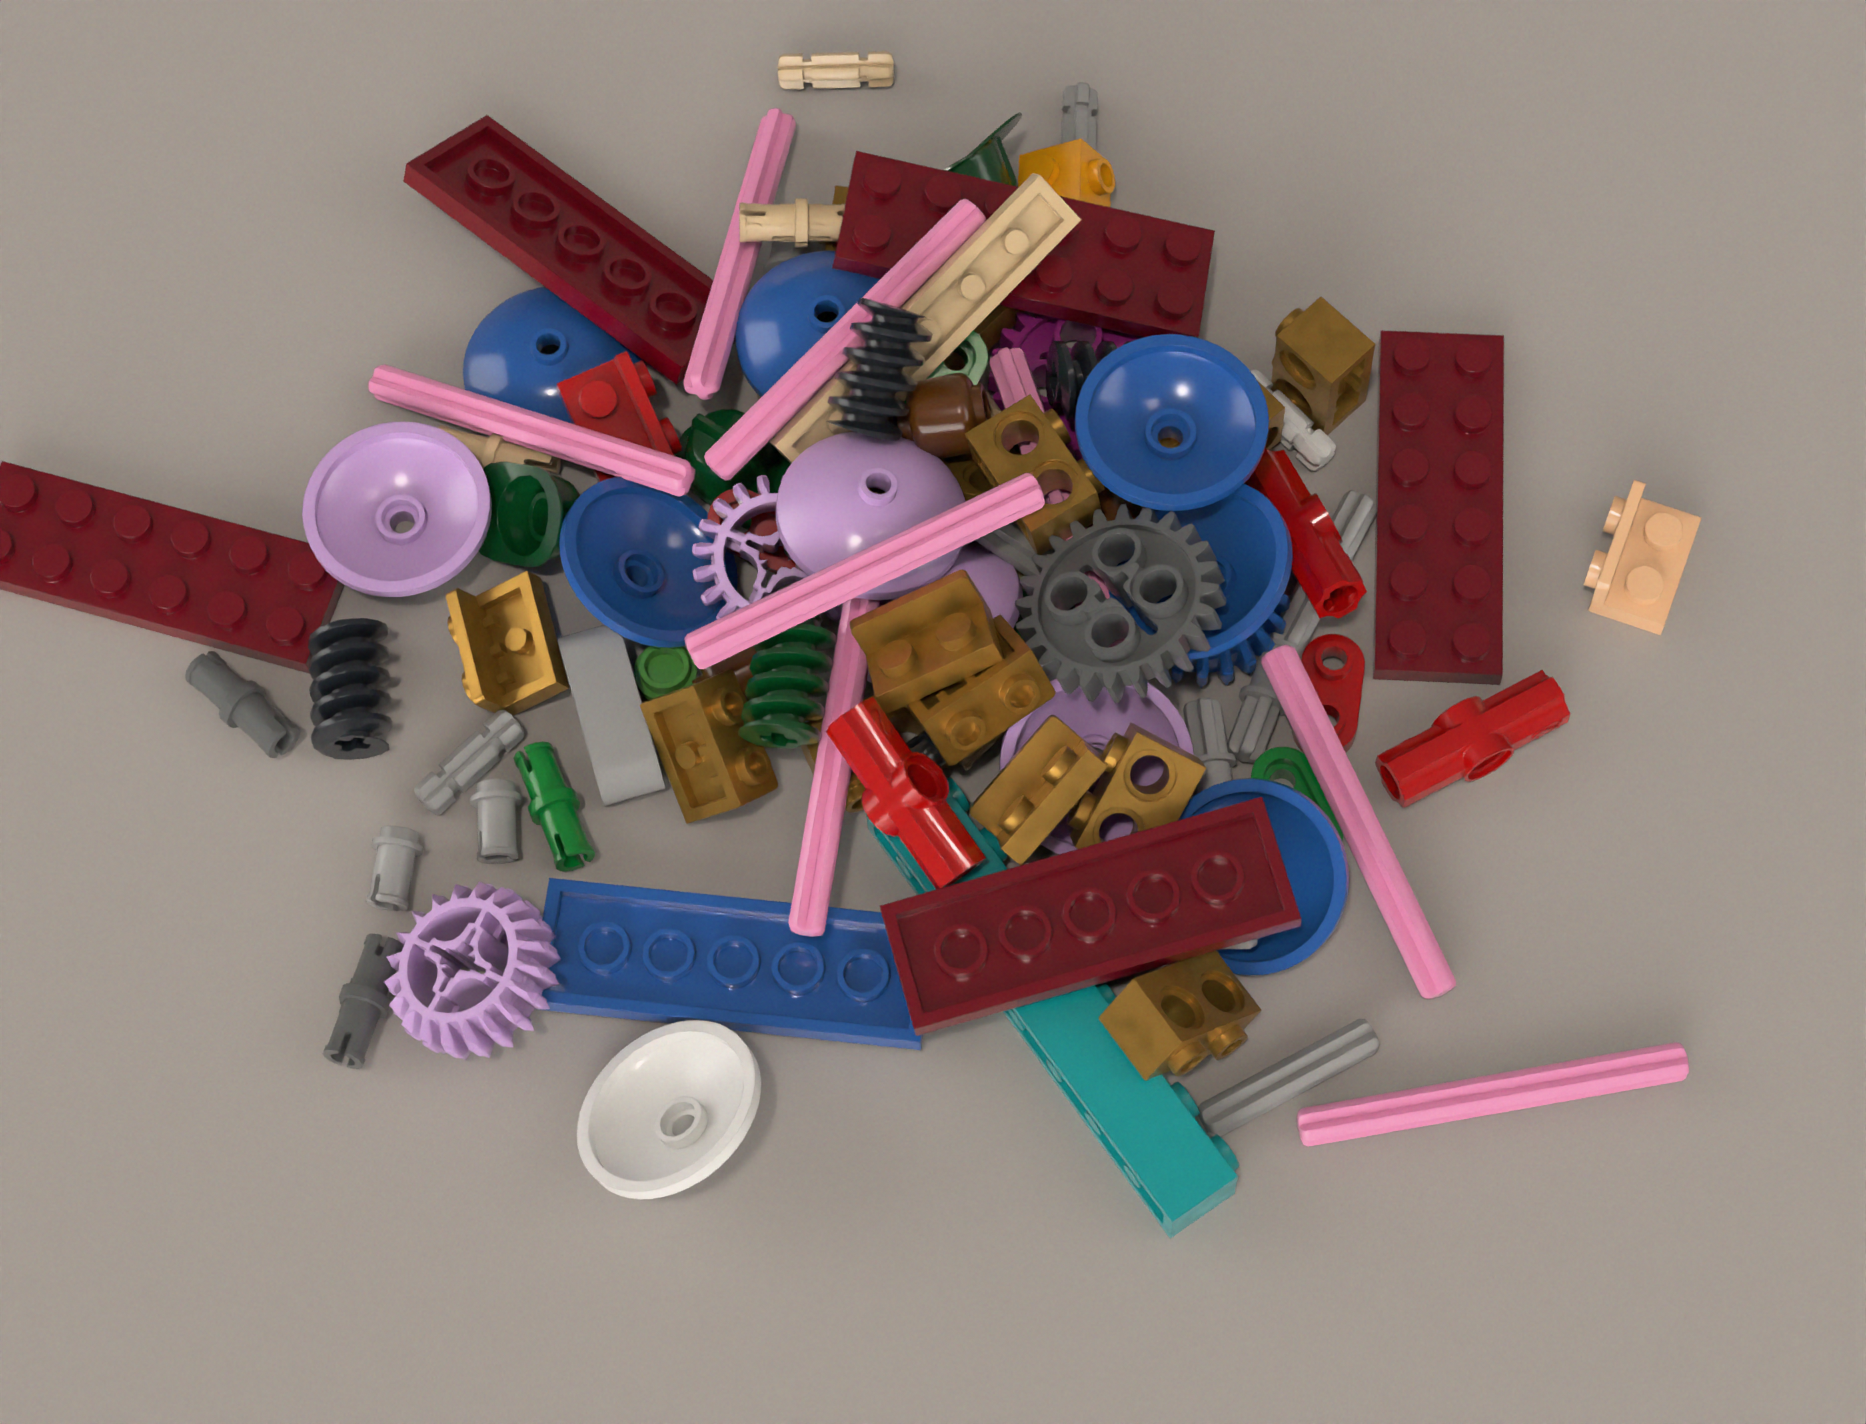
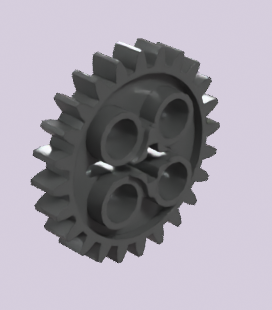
(1161, 563)

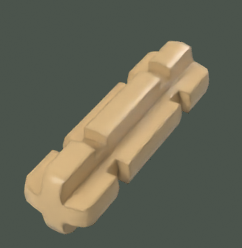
(835, 70)

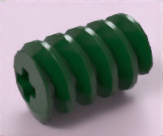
(784, 683)

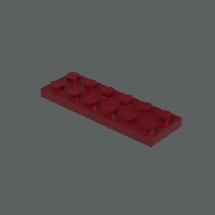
(568, 241)
(1106, 273)
(1439, 508)
(161, 567)
(1090, 916)

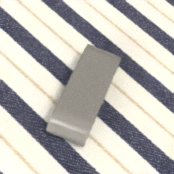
(610, 714)

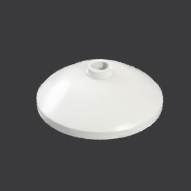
(669, 1109)

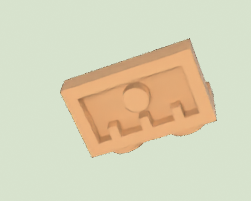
(1643, 563)

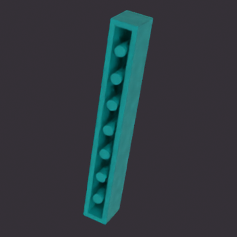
(1138, 1122)

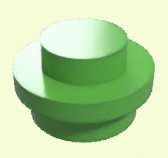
(663, 670)

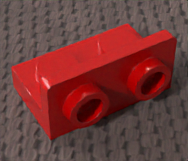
(617, 403)

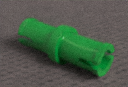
(554, 806)

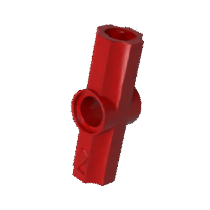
(1318, 558)
(1472, 738)
(905, 794)

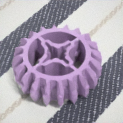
(749, 548)
(466, 1009)

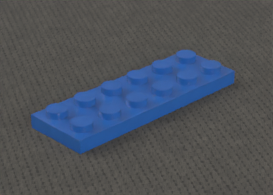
(723, 963)

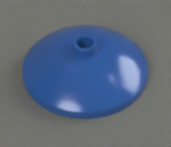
(781, 311)
(506, 356)
(1179, 392)
(1253, 557)
(635, 562)
(1312, 861)

